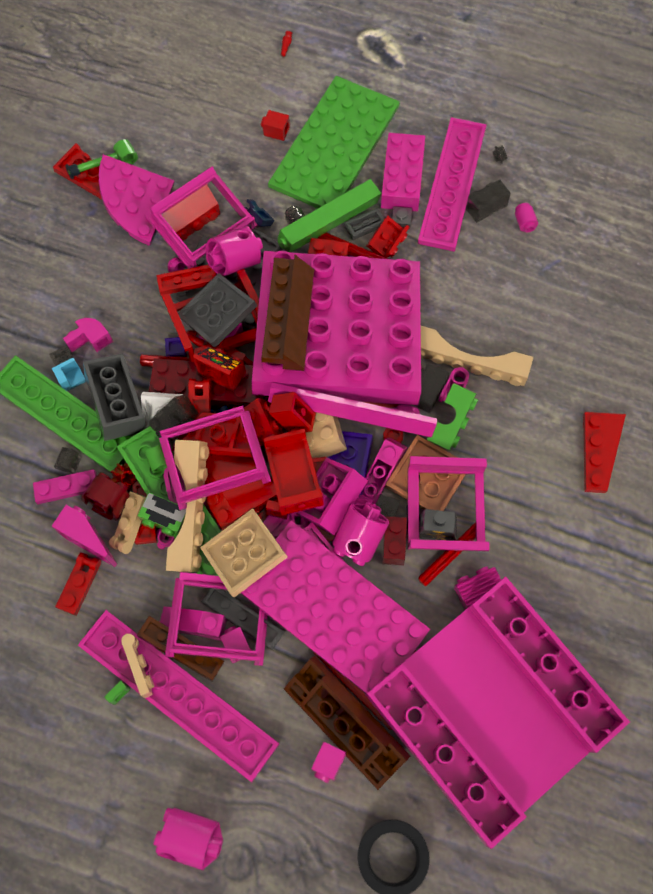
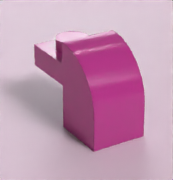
(89, 331)

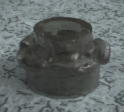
(499, 154)

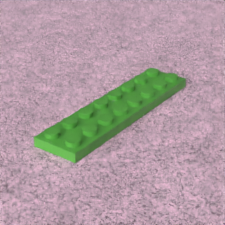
(59, 412)
(133, 452)

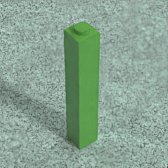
(328, 216)

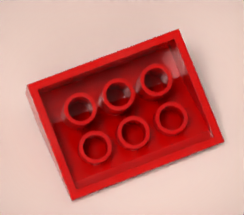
(235, 502)

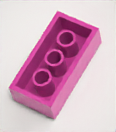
(403, 171)

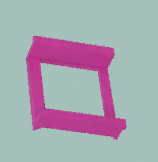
(171, 237)
(447, 465)
(259, 473)
(173, 647)

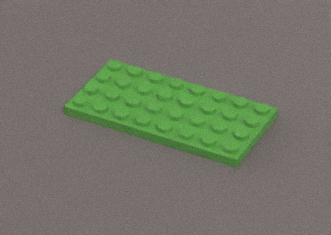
(334, 143)

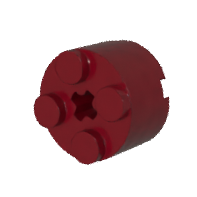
(106, 496)

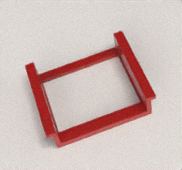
(226, 344)

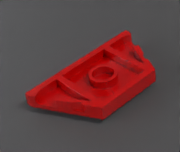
(223, 438)

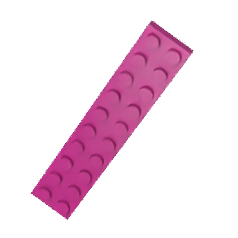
(183, 699)

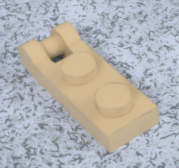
(128, 524)
(137, 664)

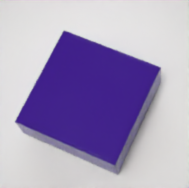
(174, 347)

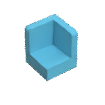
(69, 374)

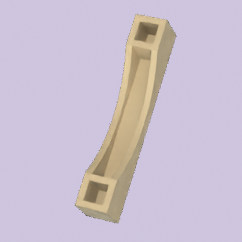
(510, 367)
(184, 552)

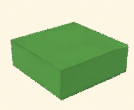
(117, 693)

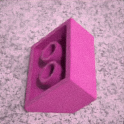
(339, 489)

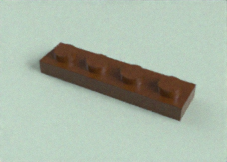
(156, 635)

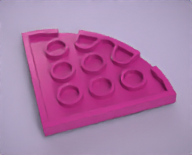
(129, 195)

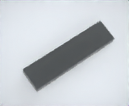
(241, 615)

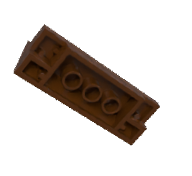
(288, 313)
(346, 722)

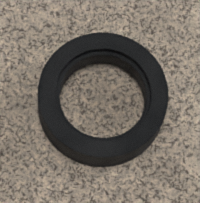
(422, 858)

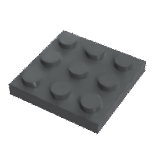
(217, 310)

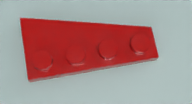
(601, 444)

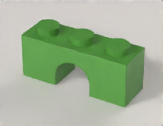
(463, 401)

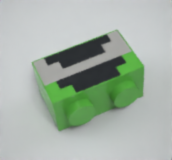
(162, 514)

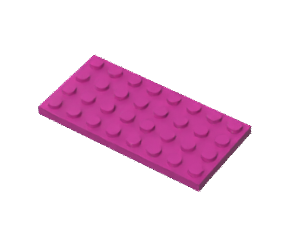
(336, 611)

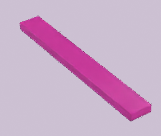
(361, 411)

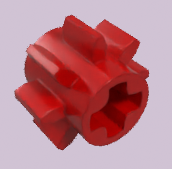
(123, 475)

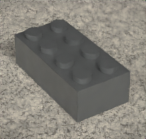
(114, 396)

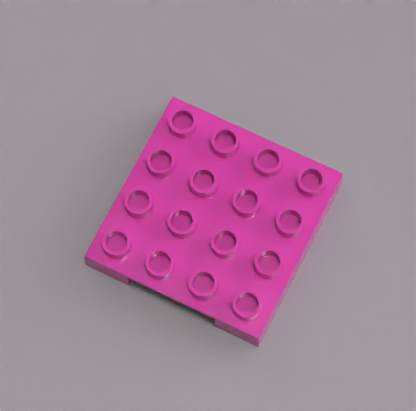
(359, 330)
(496, 710)

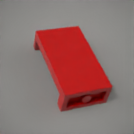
(293, 471)

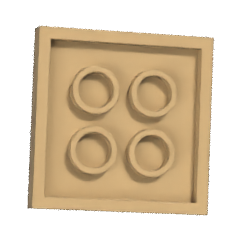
(243, 552)

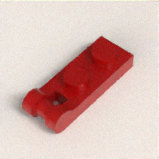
(201, 402)
(78, 584)

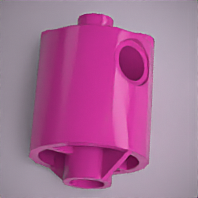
(233, 251)
(362, 525)
(189, 839)

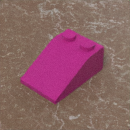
(76, 528)

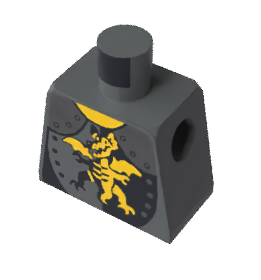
(437, 525)

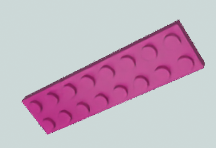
(452, 184)

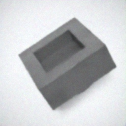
(402, 216)

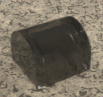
(68, 460)

